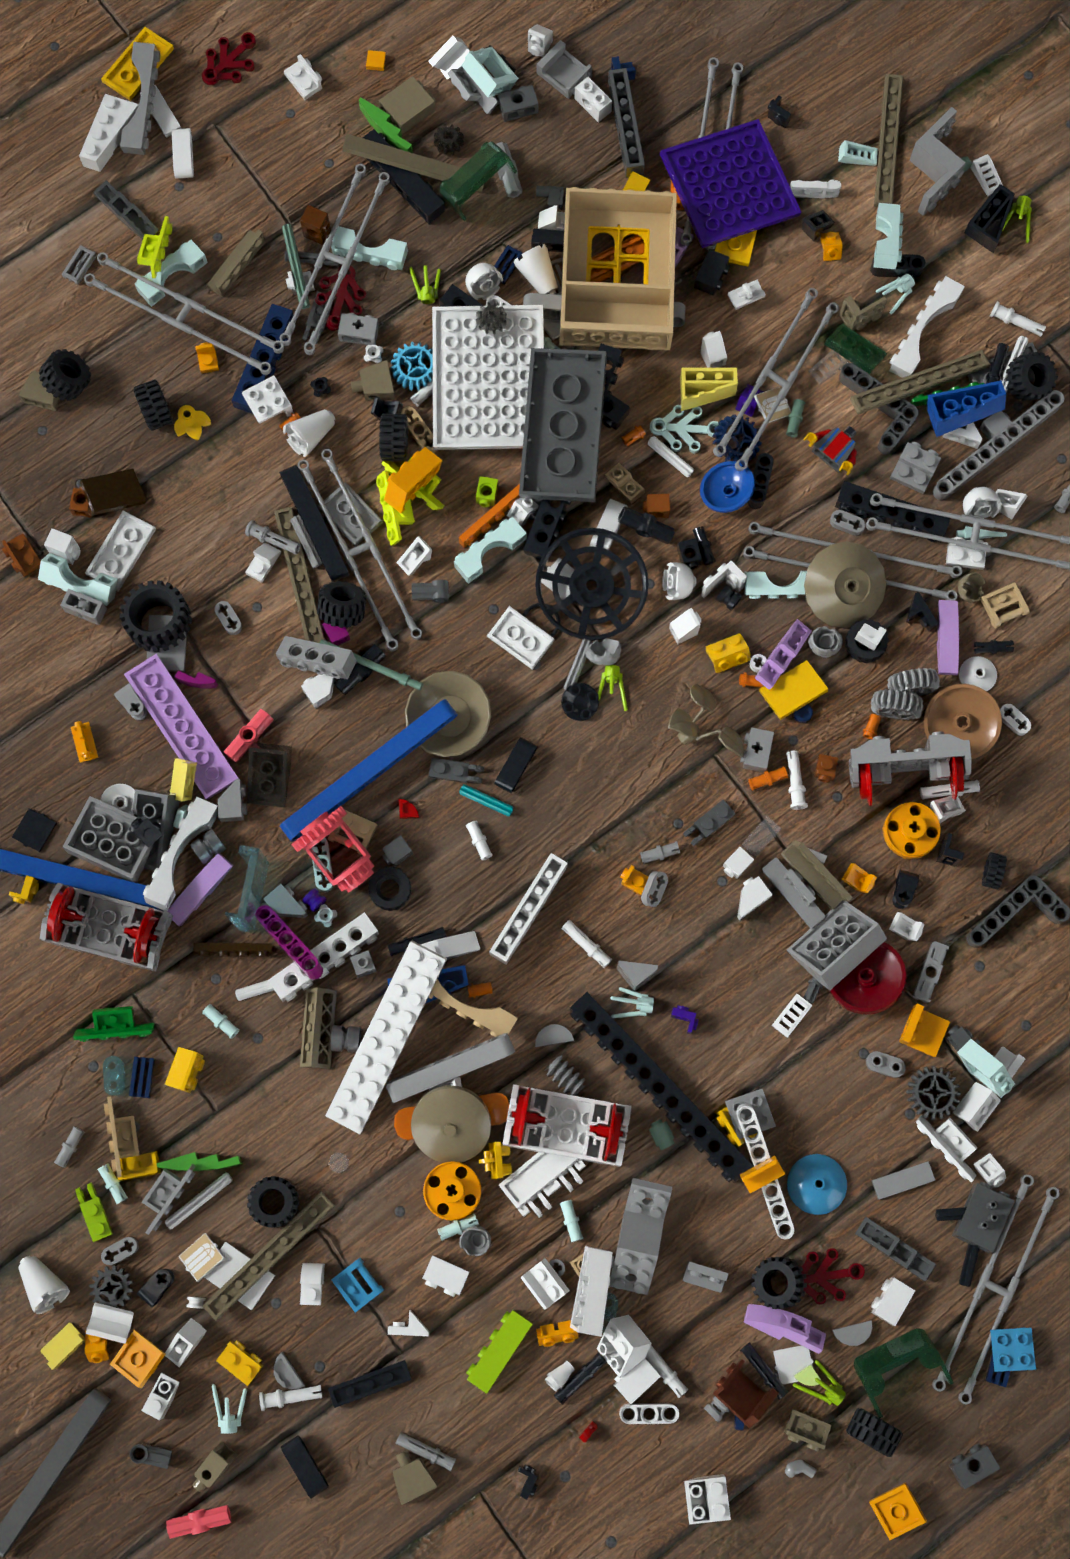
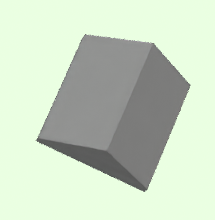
(636, 973)

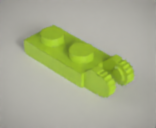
(94, 1214)

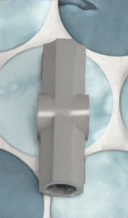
(510, 180)

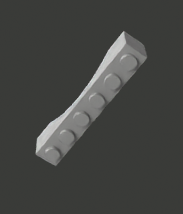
(135, 133)

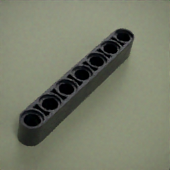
(314, 523)

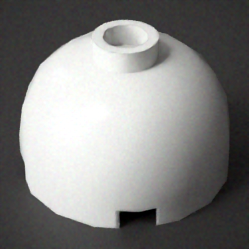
(483, 281)
(982, 503)
(678, 581)

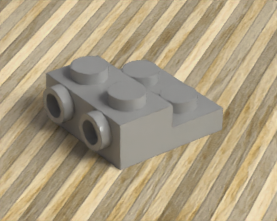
(915, 467)

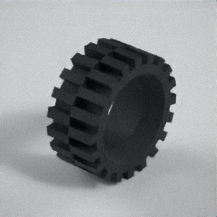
(147, 598)

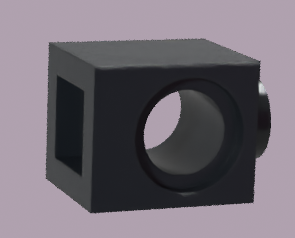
(689, 546)

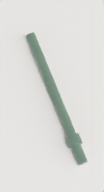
(403, 678)

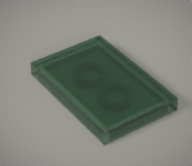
(855, 348)

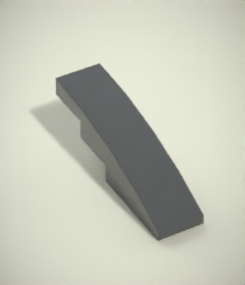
(124, 210)
(895, 1249)

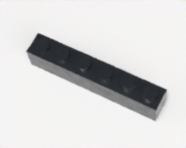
(410, 185)

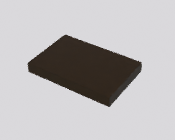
(113, 491)

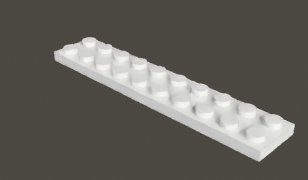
(386, 1037)

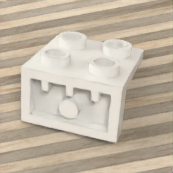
(267, 400)
(731, 573)

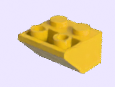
(184, 1070)

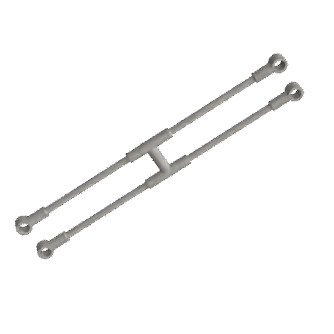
(735, 82)
(325, 254)
(178, 322)
(767, 372)
(977, 523)
(369, 544)
(940, 568)
(1007, 1293)

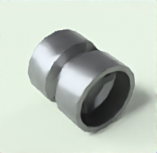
(207, 846)
(345, 1038)

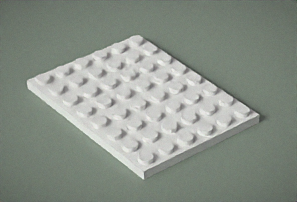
(482, 377)

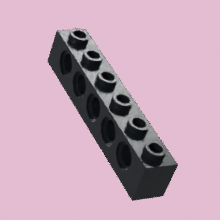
(852, 491)

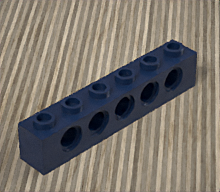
(276, 316)

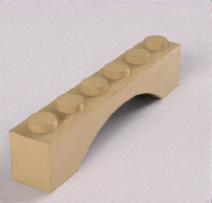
(495, 1019)

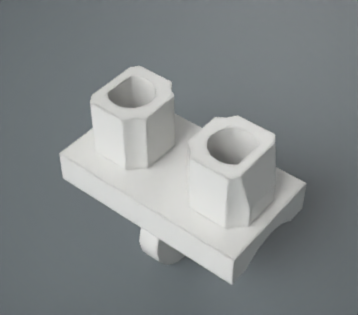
(746, 294)

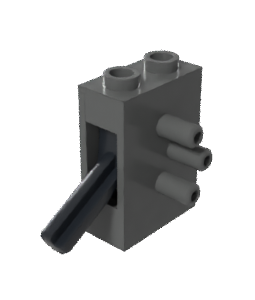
(980, 1218)

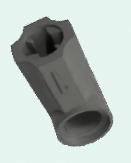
(436, 591)
(153, 1455)

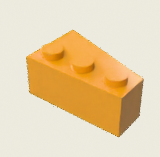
(411, 478)

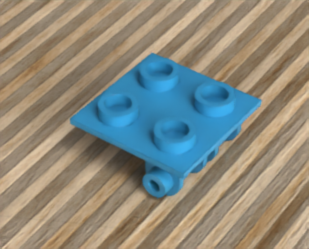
(1013, 1349)

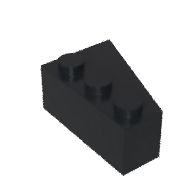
(990, 218)

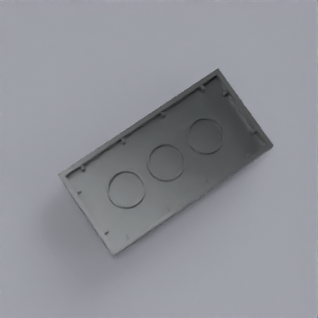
(563, 424)

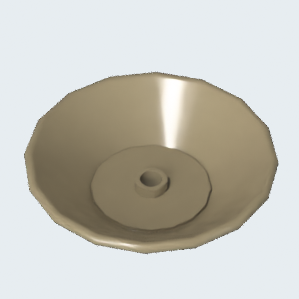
(829, 579)
(467, 700)

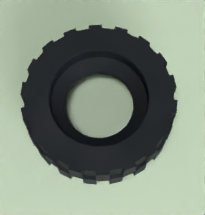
(856, 651)
(386, 874)

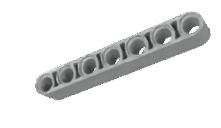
(450, 1067)

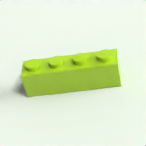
(499, 1351)

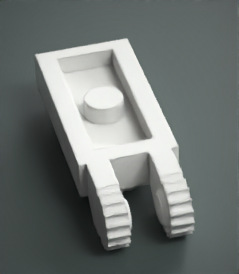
(815, 189)

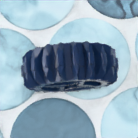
(743, 432)

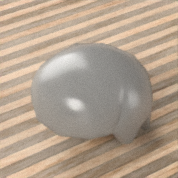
(475, 1240)

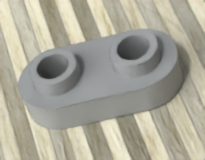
(886, 1063)

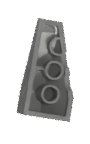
(161, 810)

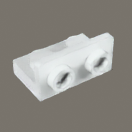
(304, 78)
(964, 556)
(545, 1284)

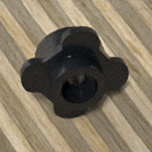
(320, 382)

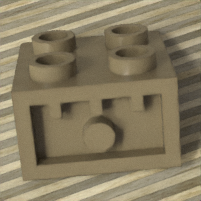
(856, 318)

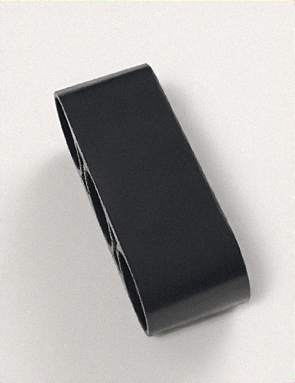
(906, 264)
(764, 473)
(515, 765)
(304, 1466)

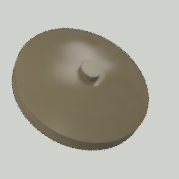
(451, 1124)

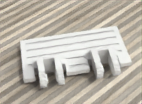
(539, 1175)

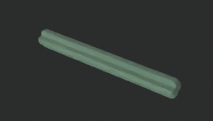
(295, 263)

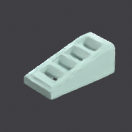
(851, 147)

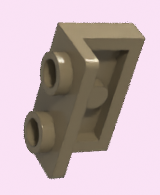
(807, 1429)

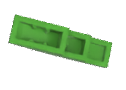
(382, 124)
(204, 1164)

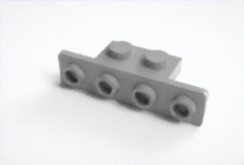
(470, 90)
(794, 891)
(163, 1192)

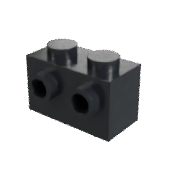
(711, 272)

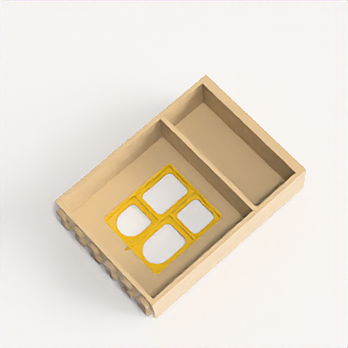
(617, 311)

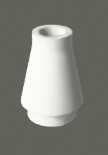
(559, 1376)

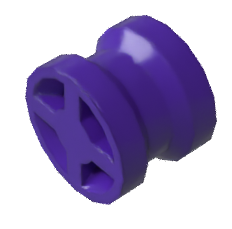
(314, 900)

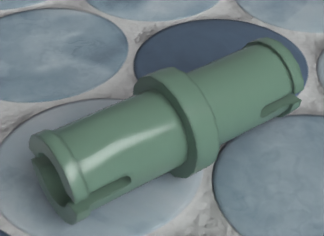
(795, 418)

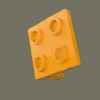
(924, 1031)

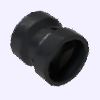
(729, 597)

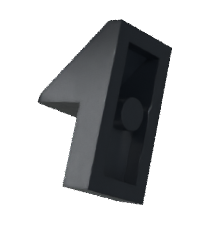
(816, 223)
(919, 608)

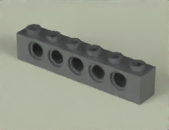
(626, 122)

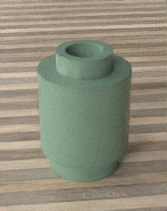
(662, 1134)

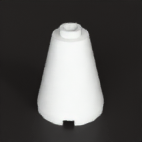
(538, 269)
(308, 431)
(41, 1285)

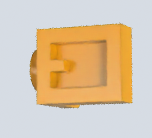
(207, 357)
(634, 880)

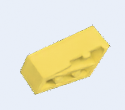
(706, 385)

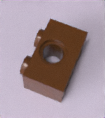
(315, 225)

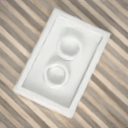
(520, 637)
(232, 1263)

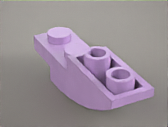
(785, 1324)

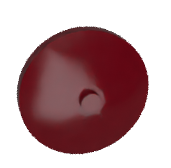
(873, 983)

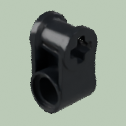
(905, 885)
(154, 1289)

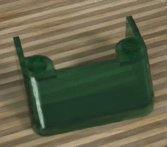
(474, 175)
(892, 1354)

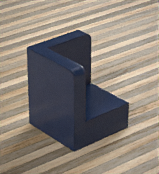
(631, 71)

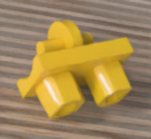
(493, 1160)

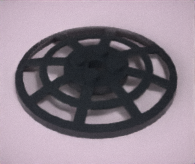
(591, 572)

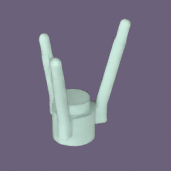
(902, 284)
(643, 1003)
(228, 1422)

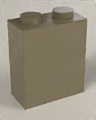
(408, 104)

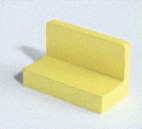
(183, 779)
(62, 1345)

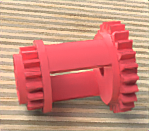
(318, 830)

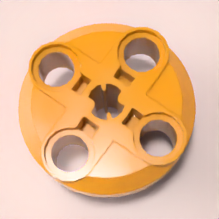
(918, 840)
(465, 1186)

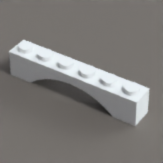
(944, 299)
(198, 820)

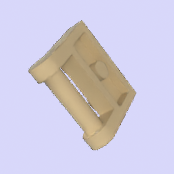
(1002, 599)
(359, 826)

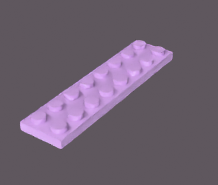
(181, 725)

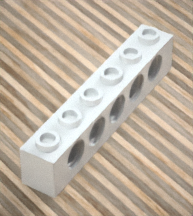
(528, 908)
(344, 935)

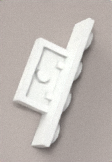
(952, 1143)

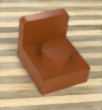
(826, 768)

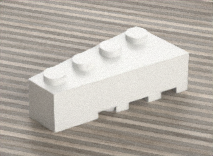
(106, 131)
(592, 1291)

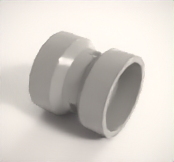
(718, 1416)

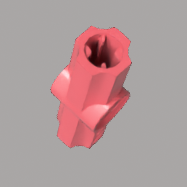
(257, 726)
(198, 1521)

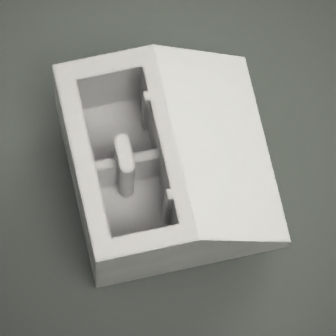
(623, 1345)
(707, 1499)

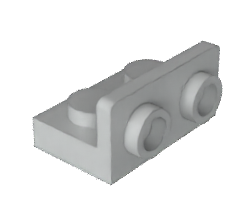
(705, 1276)

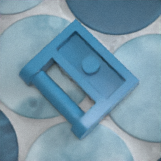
(352, 1289)

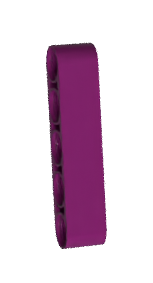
(292, 949)

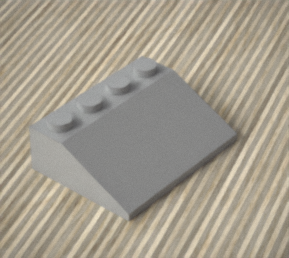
(104, 840)
(837, 944)

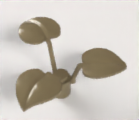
(688, 730)

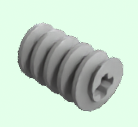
(565, 1076)

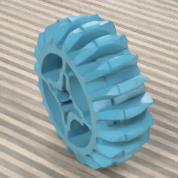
(404, 357)

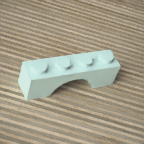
(887, 250)
(390, 254)
(186, 258)
(507, 535)
(56, 572)
(759, 584)

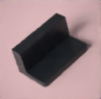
(551, 238)
(947, 855)

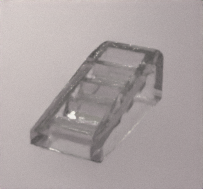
(832, 371)

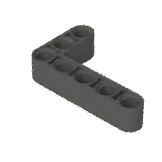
(898, 413)
(1013, 907)

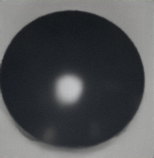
(580, 701)

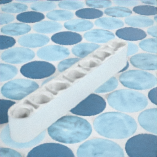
(777, 1198)

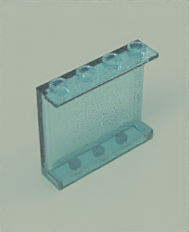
(252, 889)

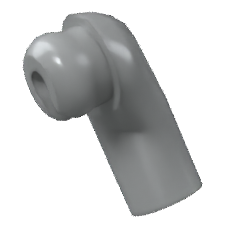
(798, 1467)

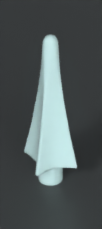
(967, 532)

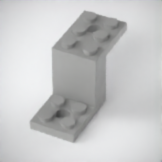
(937, 162)
(640, 1236)

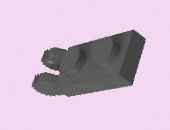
(314, 317)
(454, 771)
(710, 821)

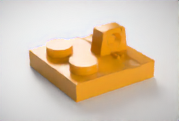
(137, 1359)
(897, 1511)

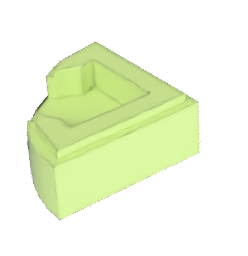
(807, 1376)

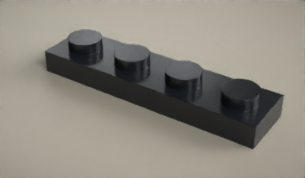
(369, 1383)

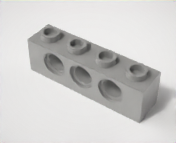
(316, 657)

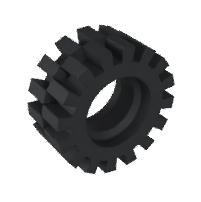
(994, 870)

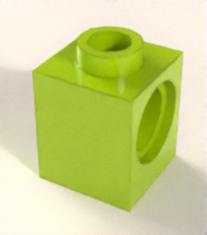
(486, 484)

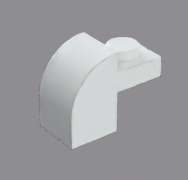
(311, 1283)

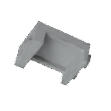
(563, 70)

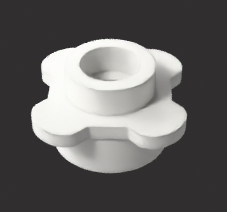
(373, 349)
(319, 917)

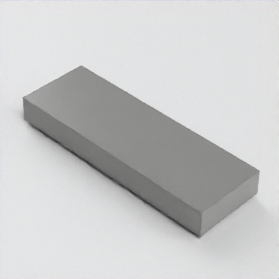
(903, 1180)

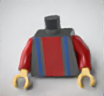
(835, 447)

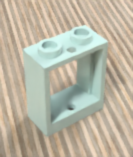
(503, 75)
(986, 1068)

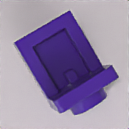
(744, 396)
(683, 1014)

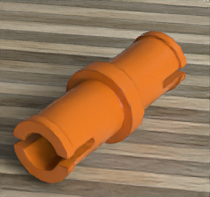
(768, 778)

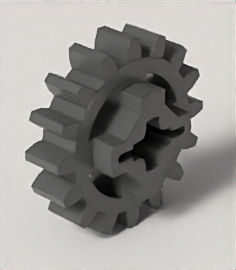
(109, 1278)

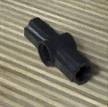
(646, 525)
(360, 672)

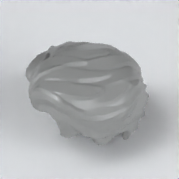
(825, 641)
(604, 652)

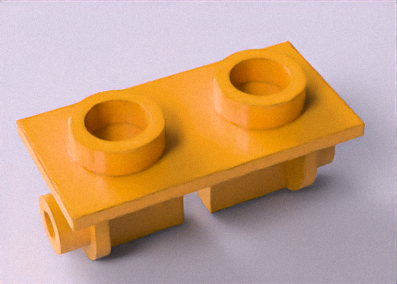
(84, 741)
(549, 1336)

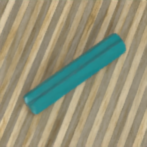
(486, 800)

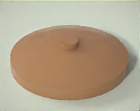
(966, 714)

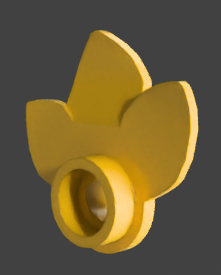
(191, 425)

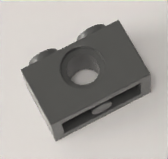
(512, 110)
(986, 1465)

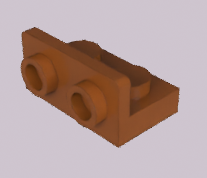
(22, 554)

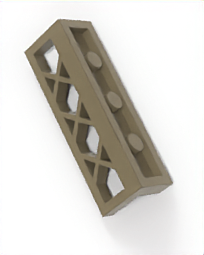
(236, 262)
(815, 874)
(314, 1027)

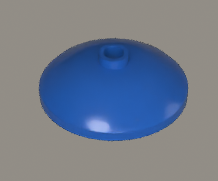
(721, 481)

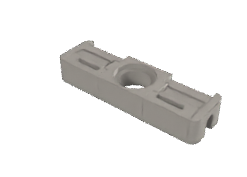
(933, 959)

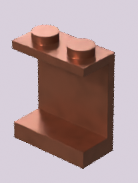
(742, 1395)

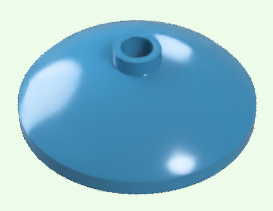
(804, 1191)

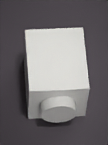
(737, 863)

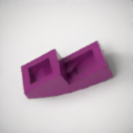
(200, 681)

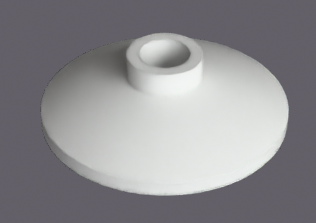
(968, 674)
(117, 793)

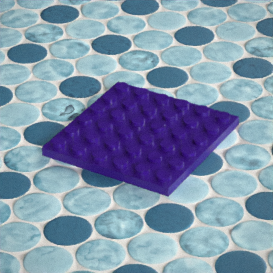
(730, 183)

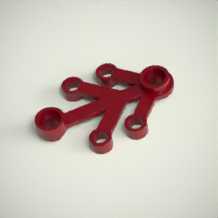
(228, 62)
(342, 294)
(822, 1276)

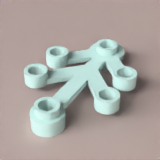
(681, 428)

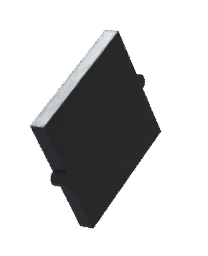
(34, 830)

